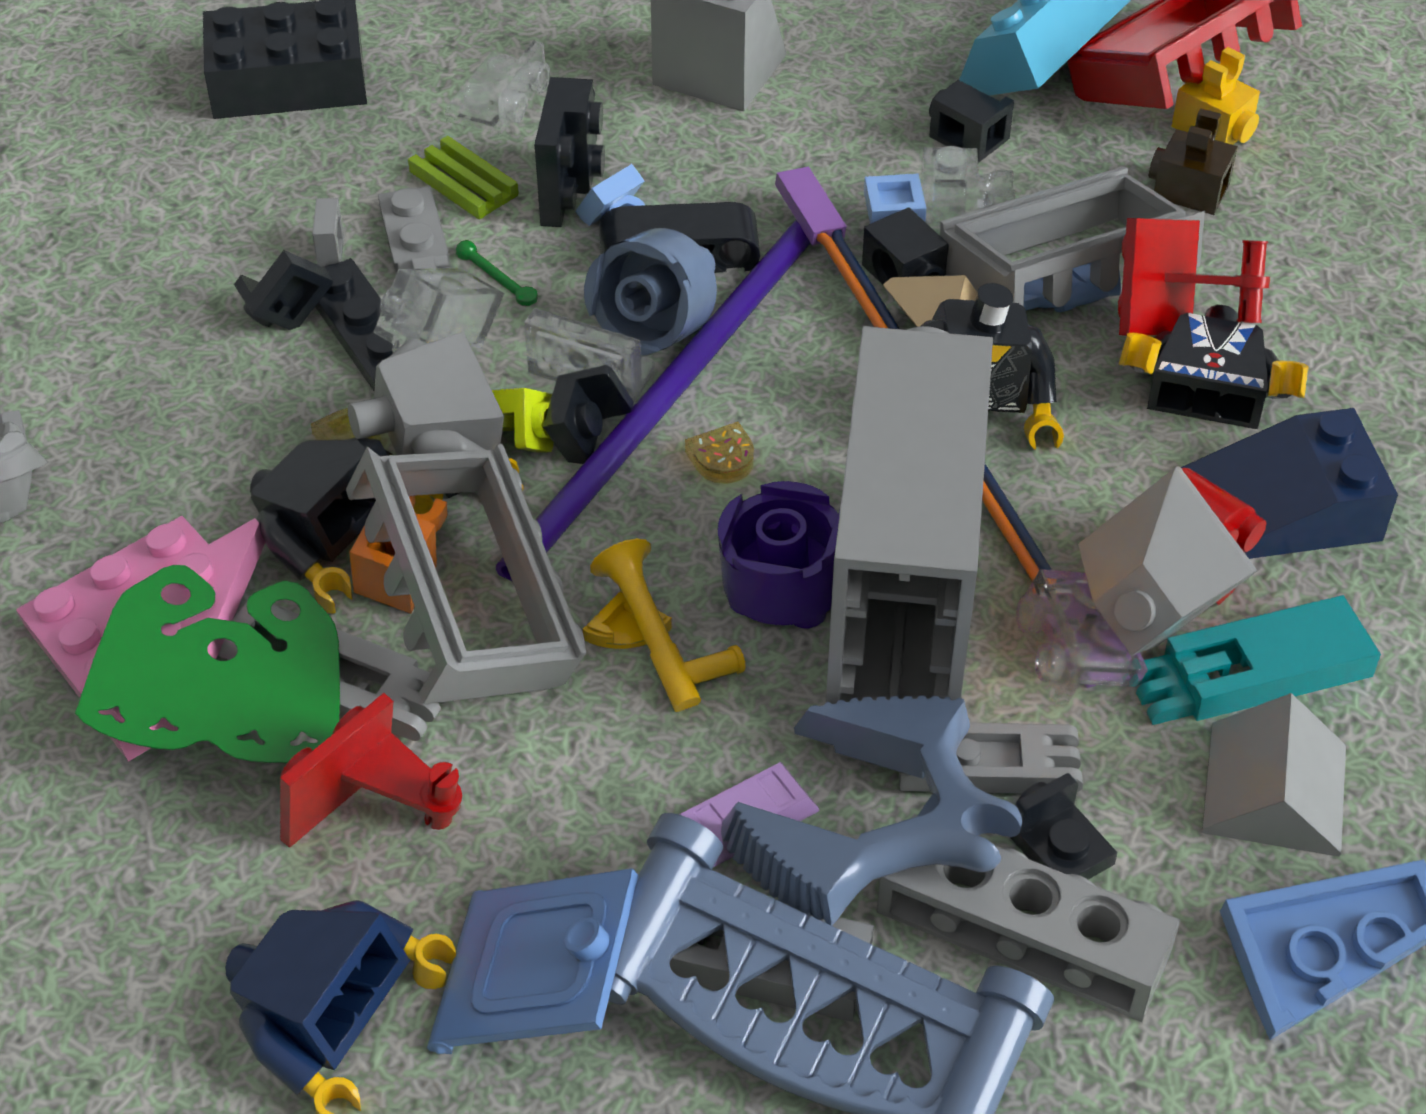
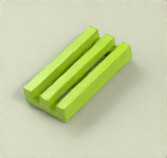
(467, 170)

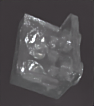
(1072, 637)

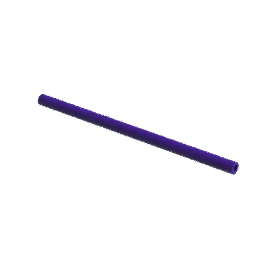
(666, 389)

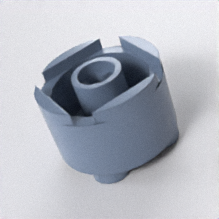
(652, 288)

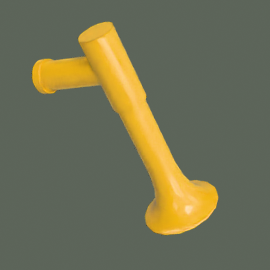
(625, 567)

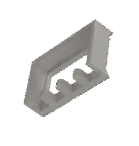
(985, 235)
(432, 625)

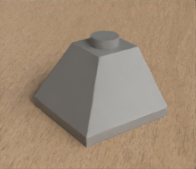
(1161, 563)

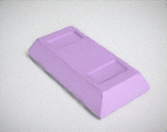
(768, 790)

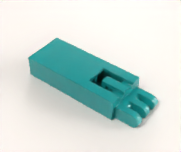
(1285, 649)

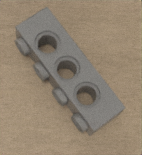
(1044, 945)

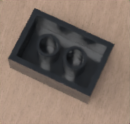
(283, 58)

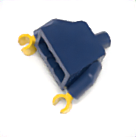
(318, 986)

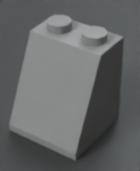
(715, 48)

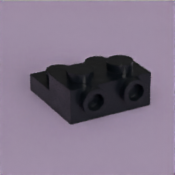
(567, 147)

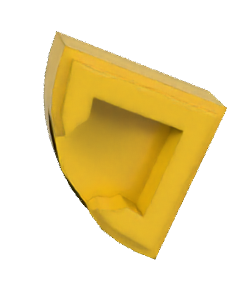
(617, 626)

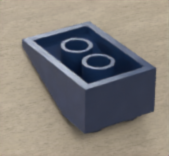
(1310, 482)

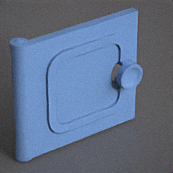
(535, 960)

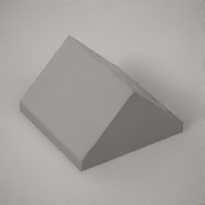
(1276, 778)

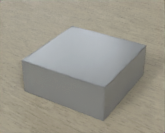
(328, 231)

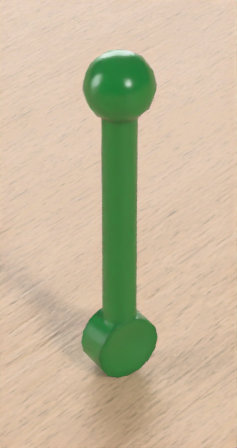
(524, 295)

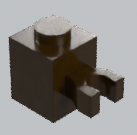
(1194, 166)

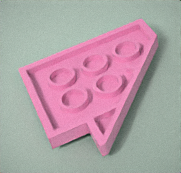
(73, 615)

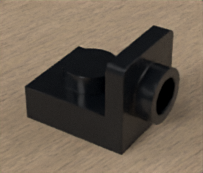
(285, 292)
(580, 405)
(1058, 832)

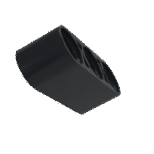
(721, 227)

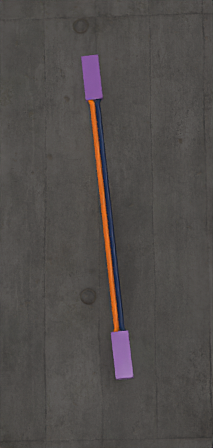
(825, 226)

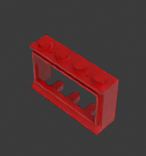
(1131, 57)

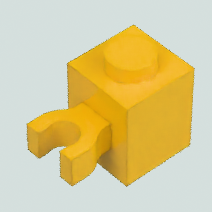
(1220, 94)

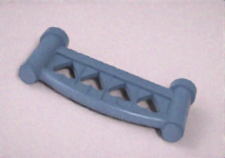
(967, 1034)

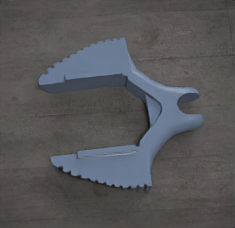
(826, 870)

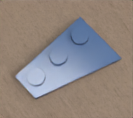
(1324, 938)

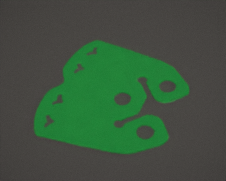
(209, 698)

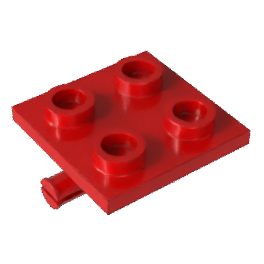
(1163, 275)
(365, 756)

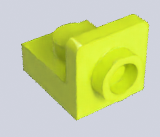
(525, 415)

